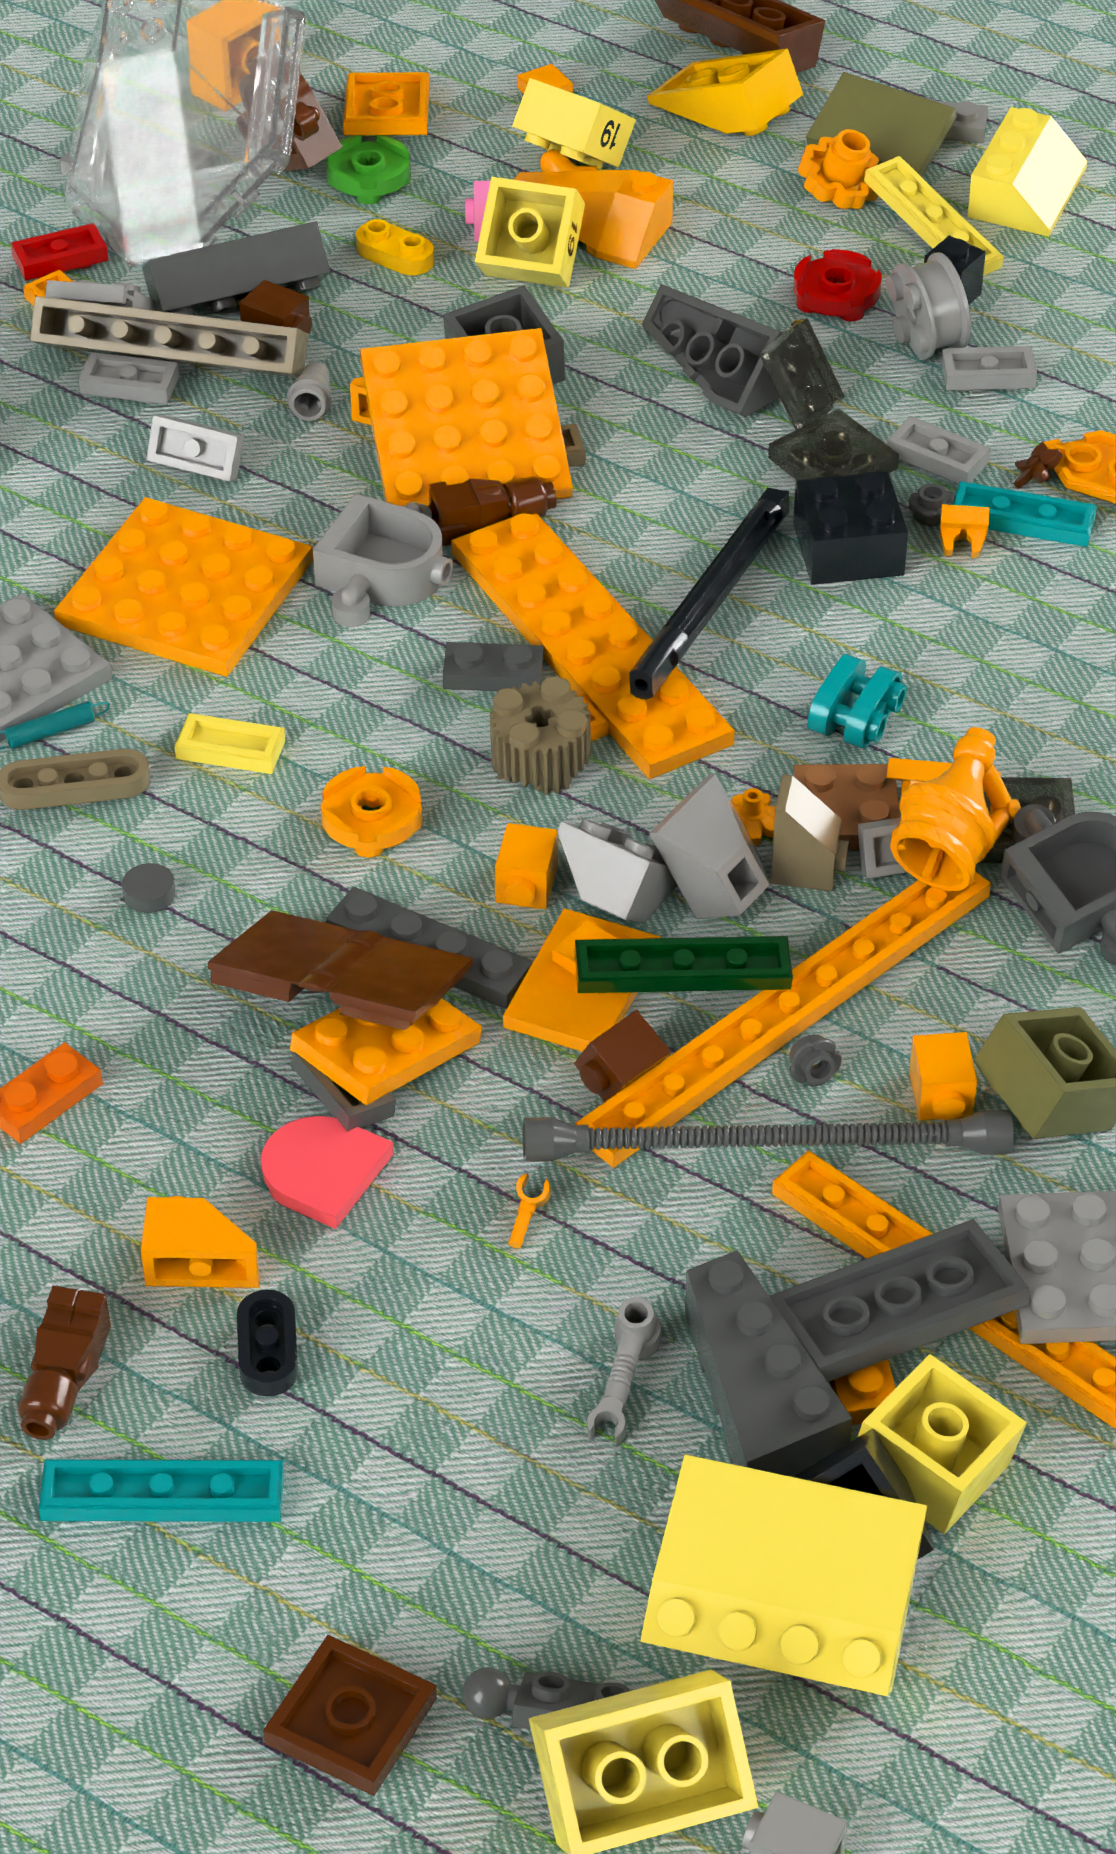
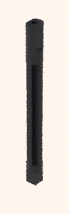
(708, 594)

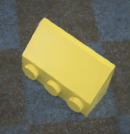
(1025, 174)

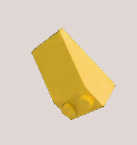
(732, 91)

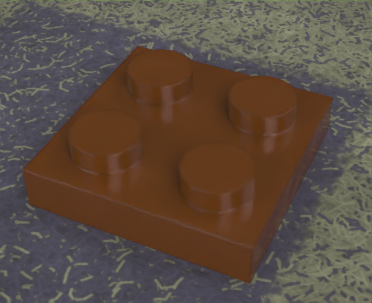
(350, 1714)

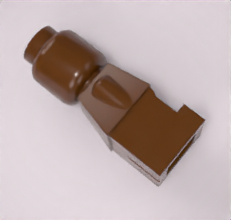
(480, 503)
(64, 1358)

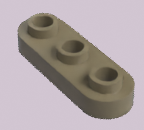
(74, 779)

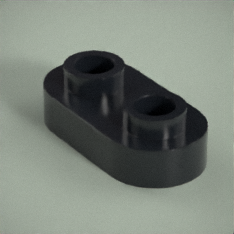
(267, 1346)

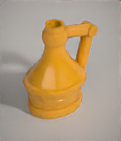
(946, 819)

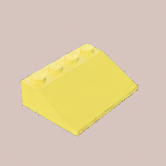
(785, 1575)

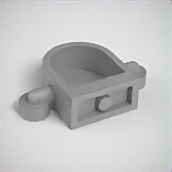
(379, 557)

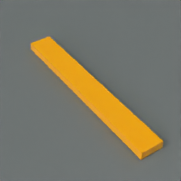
(873, 1227)

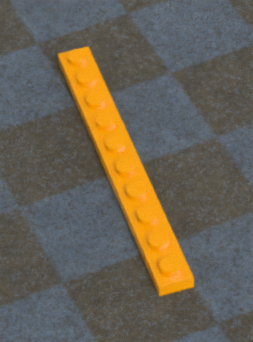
(778, 1016)

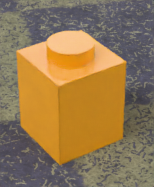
(526, 866)
(942, 1076)

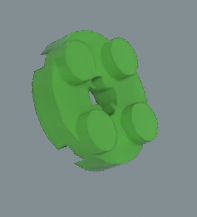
(369, 167)

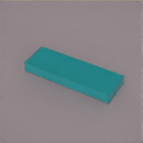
(1031, 513)

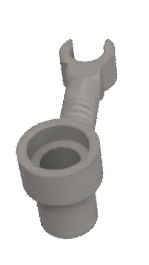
(637, 1338)

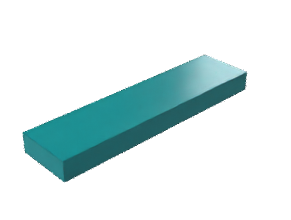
(162, 1490)

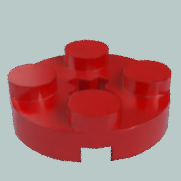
(819, 293)

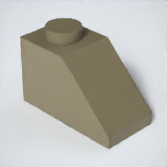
(805, 839)

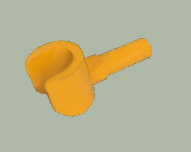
(526, 1210)

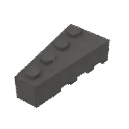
(760, 1377)

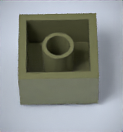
(1052, 1071)

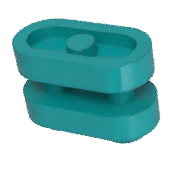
(869, 714)

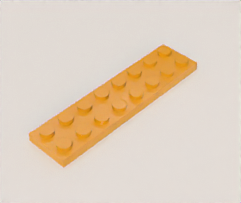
(590, 642)

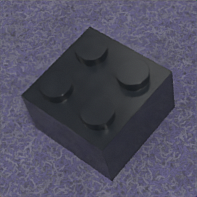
(850, 527)

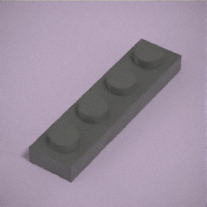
(494, 970)

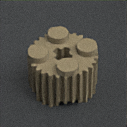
(540, 734)

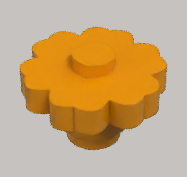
(837, 169)

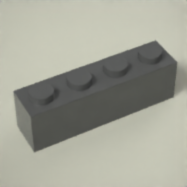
(232, 269)

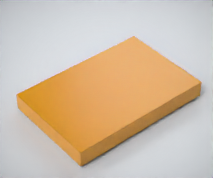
(386, 103)
(548, 996)

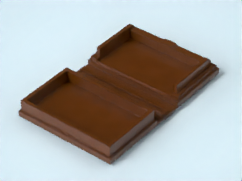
(362, 970)

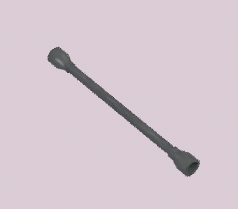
(980, 1132)

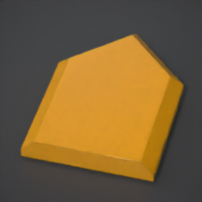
(1088, 464)

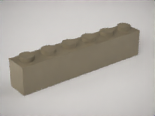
(169, 337)

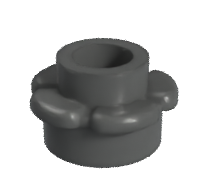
(928, 503)
(809, 1051)

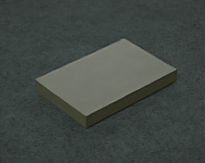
(889, 117)

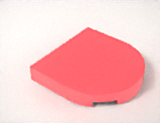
(322, 1167)

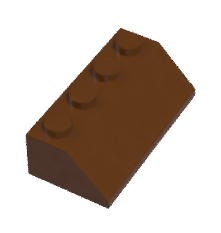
(751, 26)

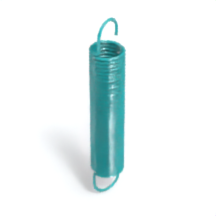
(51, 724)

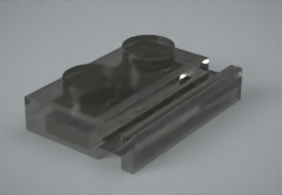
(801, 374)

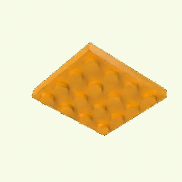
(464, 413)
(184, 586)

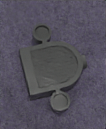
(1065, 875)

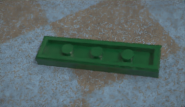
(683, 964)

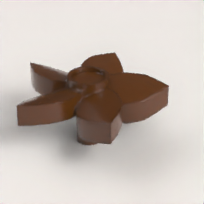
(1037, 465)

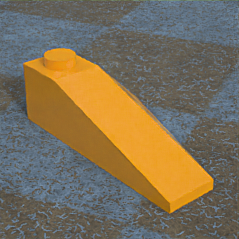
(622, 210)

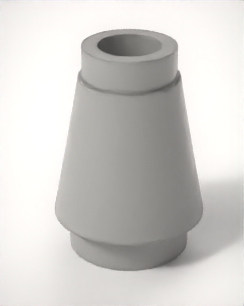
(311, 392)

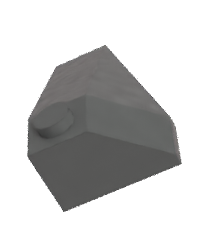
(714, 349)

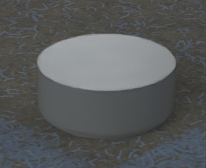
(148, 887)

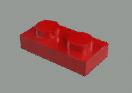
(59, 250)

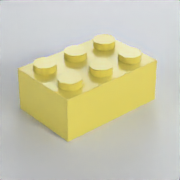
(643, 1763)

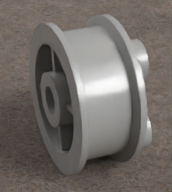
(929, 306)

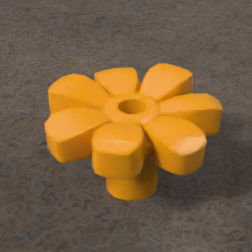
(755, 813)

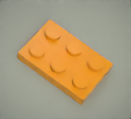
(378, 1058)

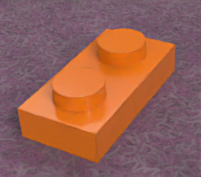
(46, 1091)

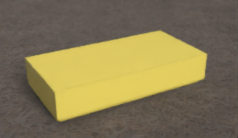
(230, 743)

